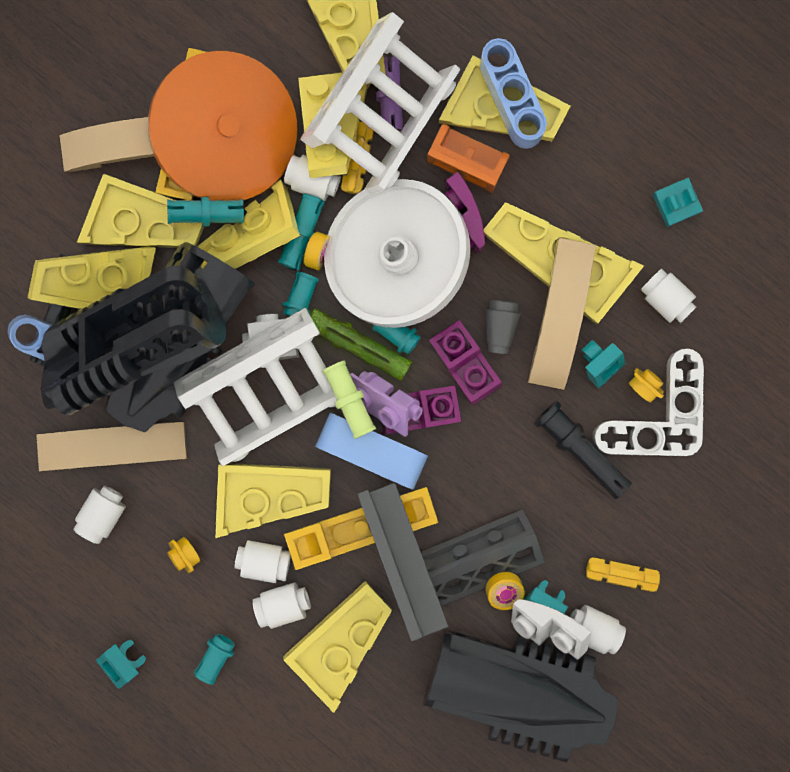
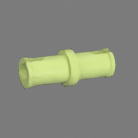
(349, 399)

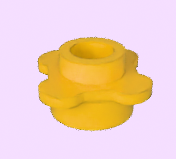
(647, 384)
(183, 555)

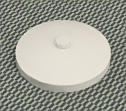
(397, 254)

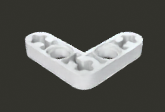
(675, 419)

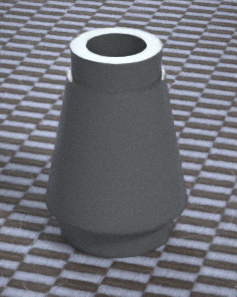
(501, 325)

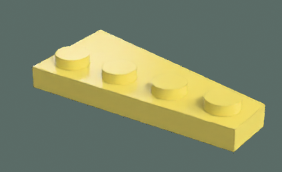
(534, 244)

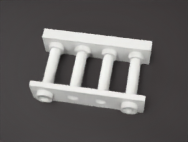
(345, 99)
(232, 369)

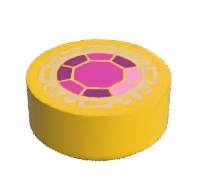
(315, 250)
(504, 590)

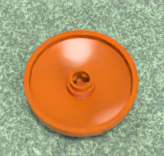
(222, 126)

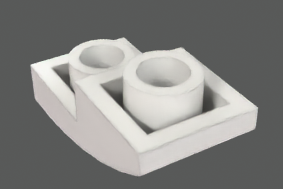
(540, 622)

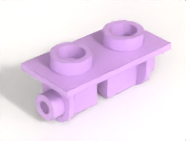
(391, 411)

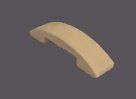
(105, 144)
(562, 313)
(111, 446)

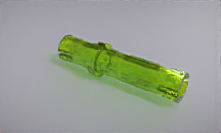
(396, 367)

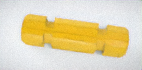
(352, 182)
(622, 574)

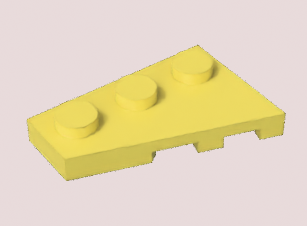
(346, 26)
(475, 109)
(326, 159)
(133, 217)
(263, 229)
(88, 277)
(266, 493)
(336, 646)

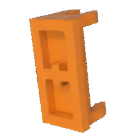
(469, 157)

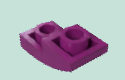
(463, 199)
(465, 362)
(439, 408)

